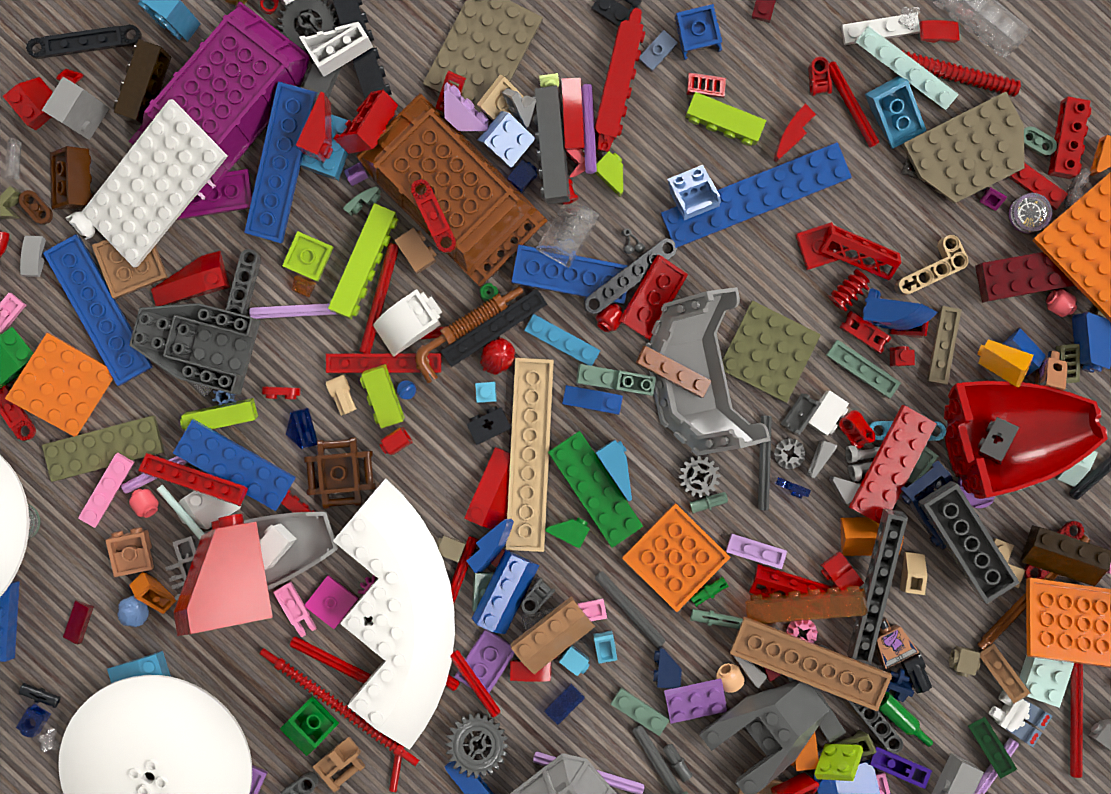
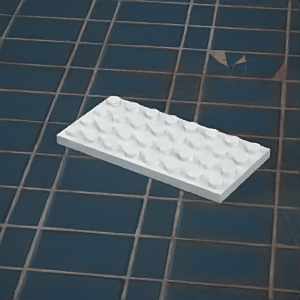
(154, 183)

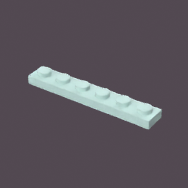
(906, 67)

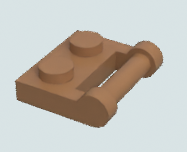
(326, 768)

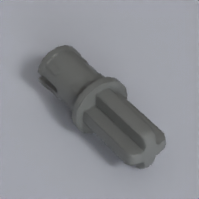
(677, 762)

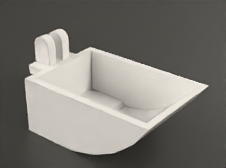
(408, 321)

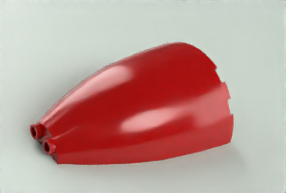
(1052, 435)

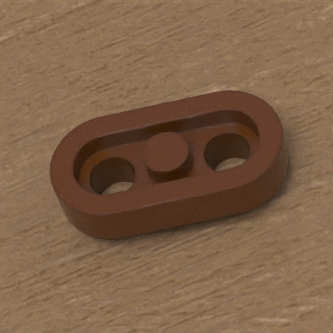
(36, 208)

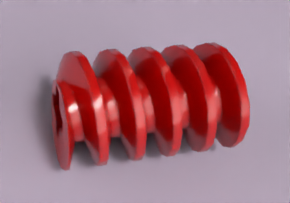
(849, 290)

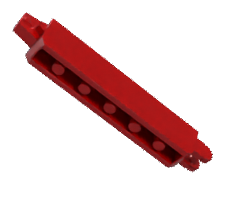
(618, 79)

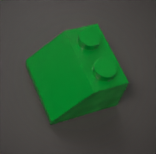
(309, 726)

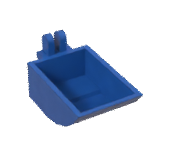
(895, 314)

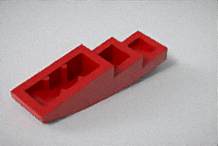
(572, 114)

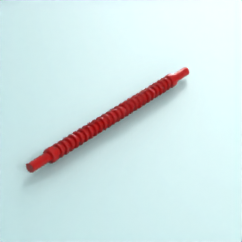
(398, 749)

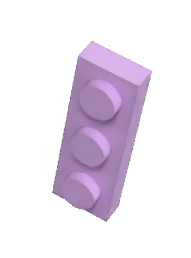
(756, 551)

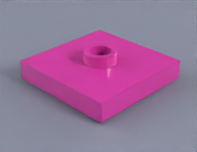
(331, 602)

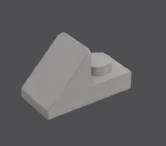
(520, 107)

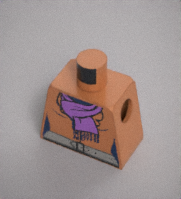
(1052, 372)
(893, 645)

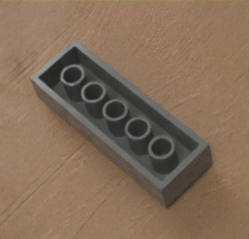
(968, 542)

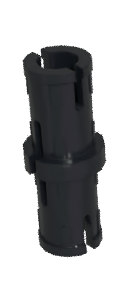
(39, 695)

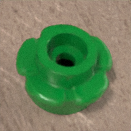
(488, 287)

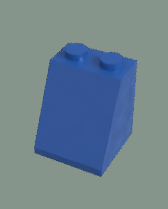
(1094, 339)

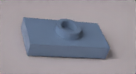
(658, 50)

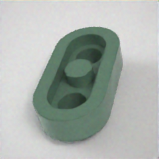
(1037, 139)

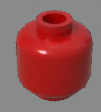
(609, 318)

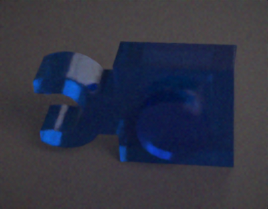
(797, 490)

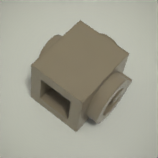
(964, 661)

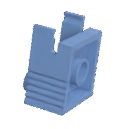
(694, 192)

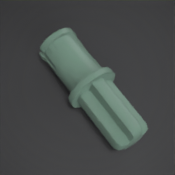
(708, 502)

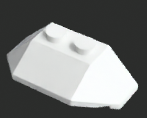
(205, 509)

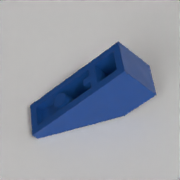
(592, 400)

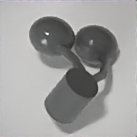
(628, 249)

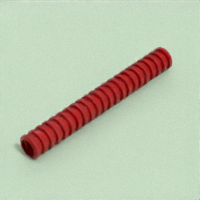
(967, 75)

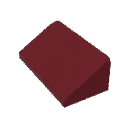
(78, 622)

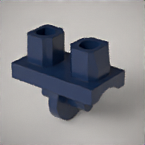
(900, 685)

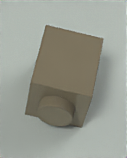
(450, 547)

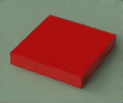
(810, 246)

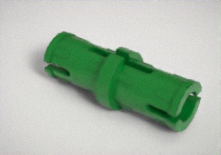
(709, 591)

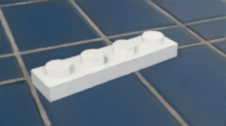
(886, 27)

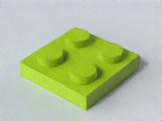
(307, 256)
(839, 762)

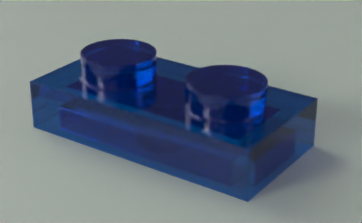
(564, 704)

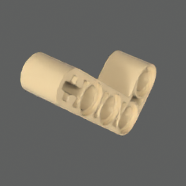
(930, 272)

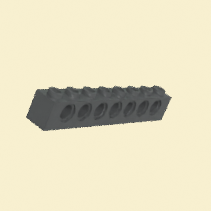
(878, 584)

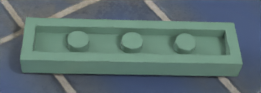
(863, 369)

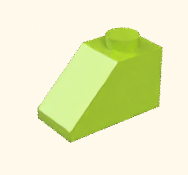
(611, 172)

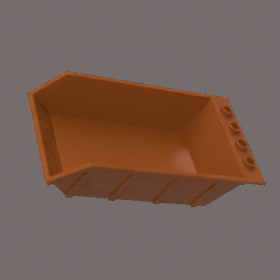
(472, 193)

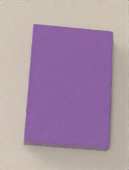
(488, 659)

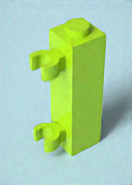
(222, 415)

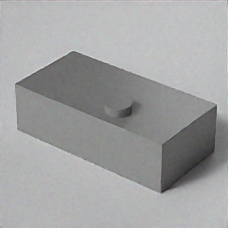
(75, 108)
(958, 777)

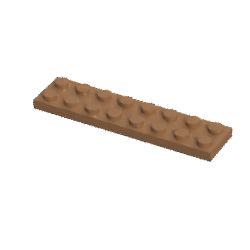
(810, 664)

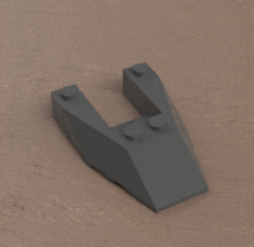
(780, 724)

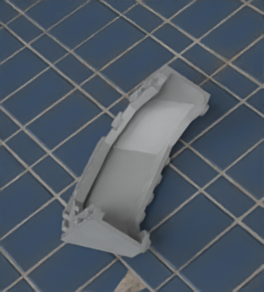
(690, 338)

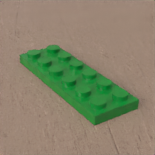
(595, 489)

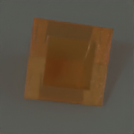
(303, 285)

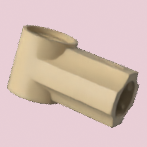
(340, 390)

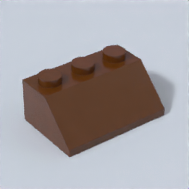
(70, 178)

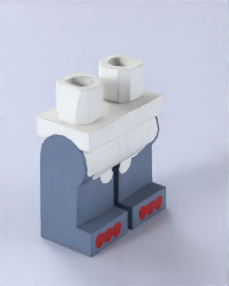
(1012, 717)

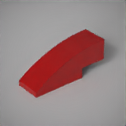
(794, 131)

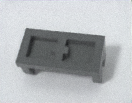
(800, 414)

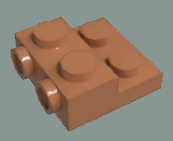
(130, 552)

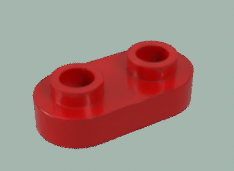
(272, 392)

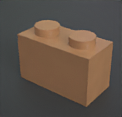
(415, 250)

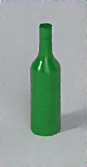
(903, 718)

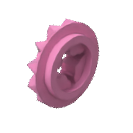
(808, 625)

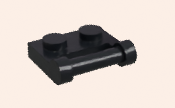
(614, 11)

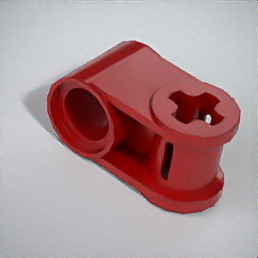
(819, 80)
(856, 428)

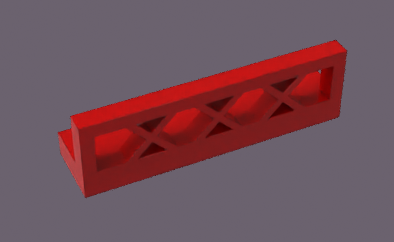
(866, 247)
(778, 580)

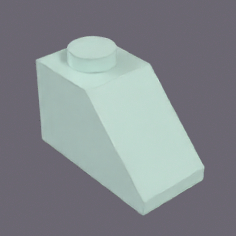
(1077, 472)

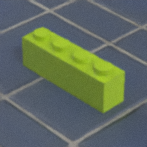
(725, 119)

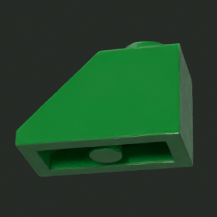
(570, 531)

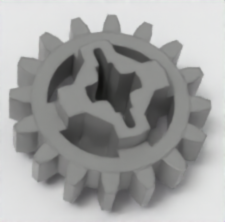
(695, 468)

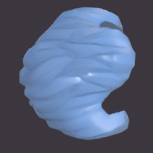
(132, 612)

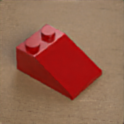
(317, 132)

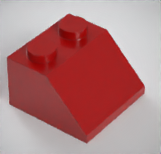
(28, 101)

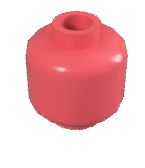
(1061, 303)
(144, 503)

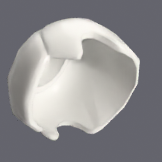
(81, 224)

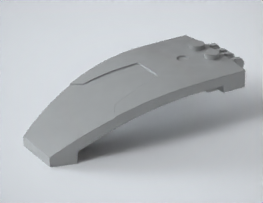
(312, 545)

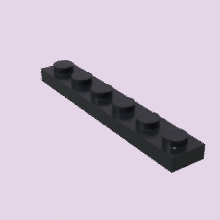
(494, 327)

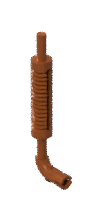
(461, 326)

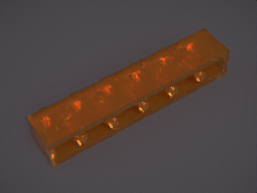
(807, 606)

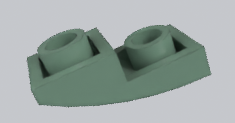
(368, 196)

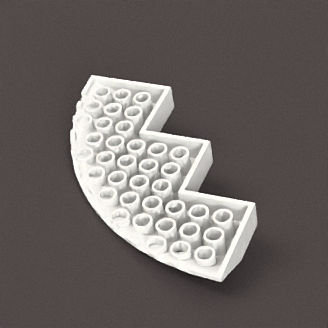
(409, 612)

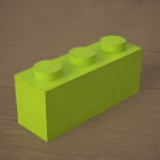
(382, 396)

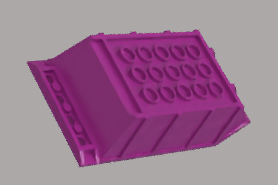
(232, 84)

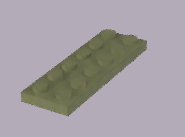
(97, 448)

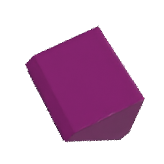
(992, 198)

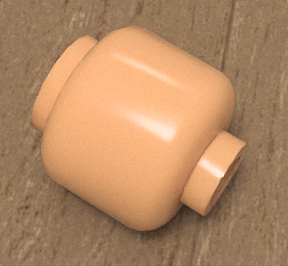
(731, 677)

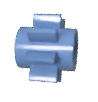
(220, 399)

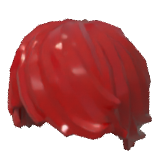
(497, 356)

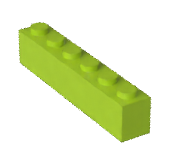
(363, 261)

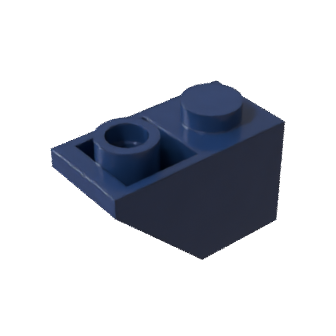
(668, 671)

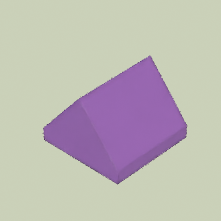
(356, 174)

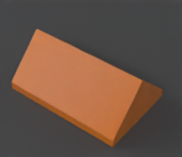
(858, 536)

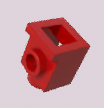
(901, 356)

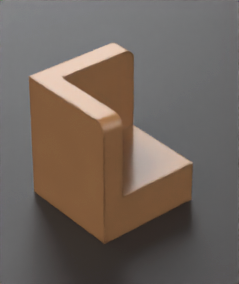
(344, 753)

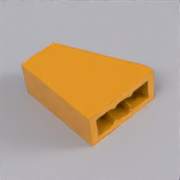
(1005, 361)

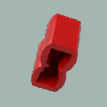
(395, 441)
(840, 572)

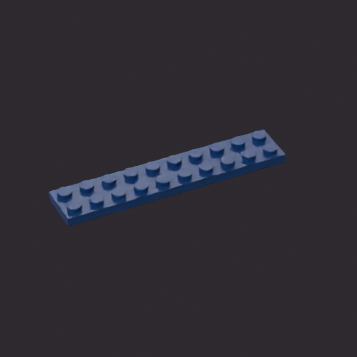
(761, 194)

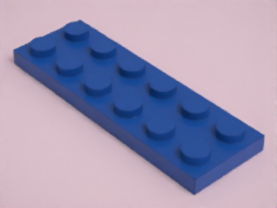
(580, 279)
(234, 463)

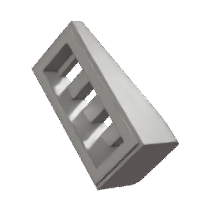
(821, 456)
(753, 672)

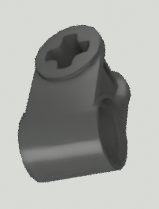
(537, 596)
(299, 785)

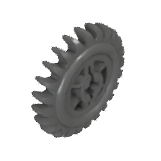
(294, 12)
(486, 729)

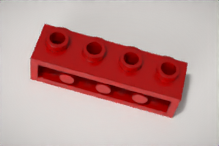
(1069, 137)

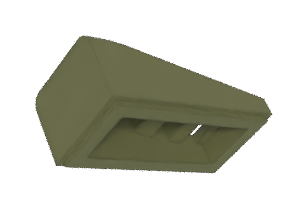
(1075, 355)

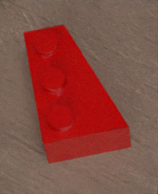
(368, 124)

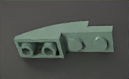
(615, 380)

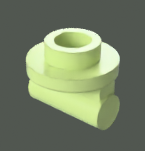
(549, 80)

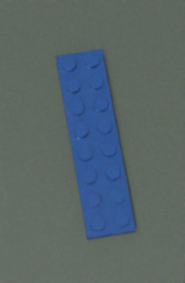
(279, 163)
(96, 309)

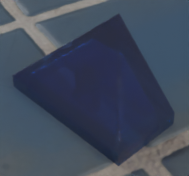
(301, 429)

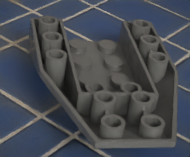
(197, 343)

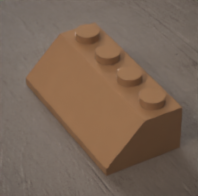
(552, 635)

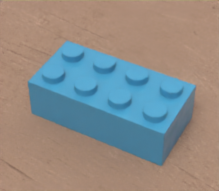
(172, 16)

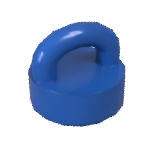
(406, 389)

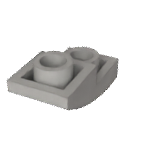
(31, 260)

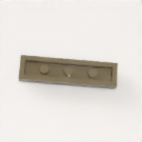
(944, 345)

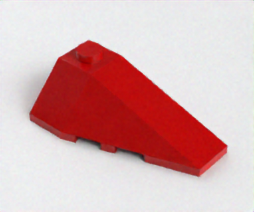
(196, 279)
(491, 498)

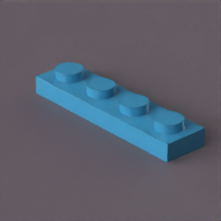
(562, 340)

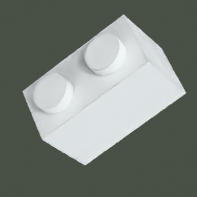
(828, 413)
(275, 544)

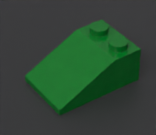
(13, 356)

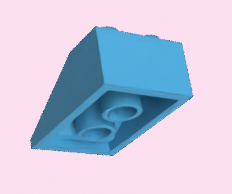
(896, 111)
(615, 462)
(148, 665)

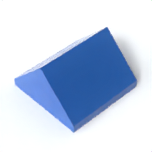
(1022, 342)

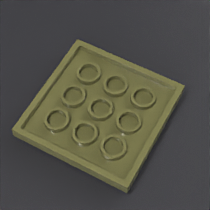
(769, 351)

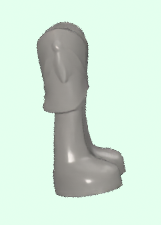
(853, 455)

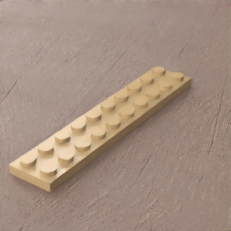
(529, 453)

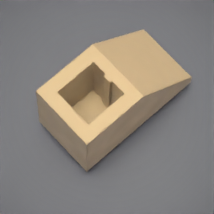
(914, 574)

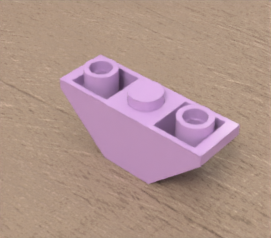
(461, 111)

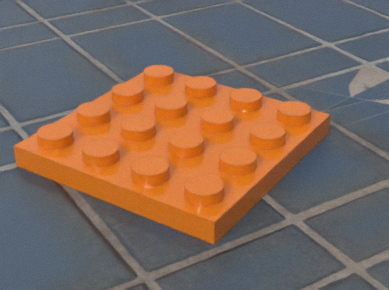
(60, 385)
(676, 557)

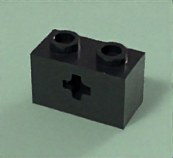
(483, 434)

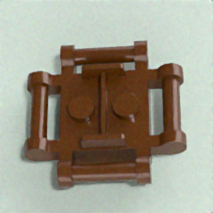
(339, 473)

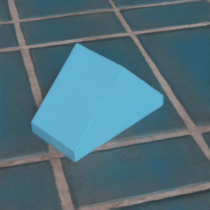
(605, 646)

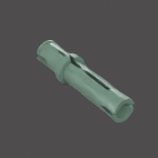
(696, 615)

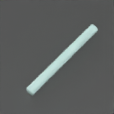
(180, 511)

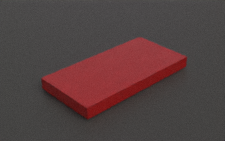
(656, 288)

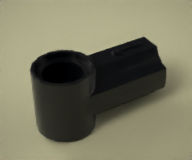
(915, 668)

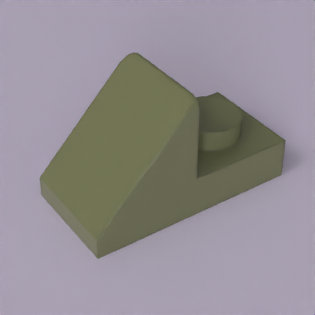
(9, 198)
(860, 738)

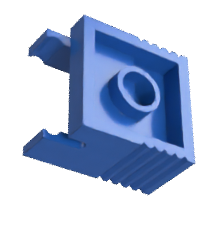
(698, 29)

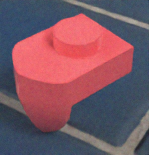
(578, 157)

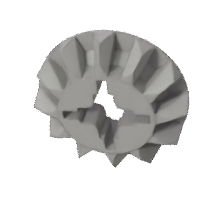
(781, 457)

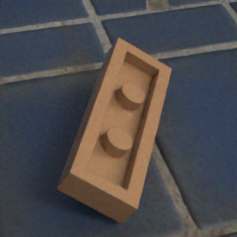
(1004, 673)

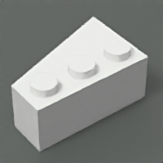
(336, 46)

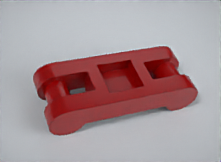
(865, 332)

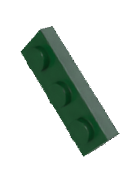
(992, 747)

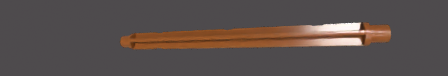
(1012, 614)

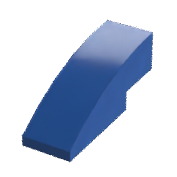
(490, 546)

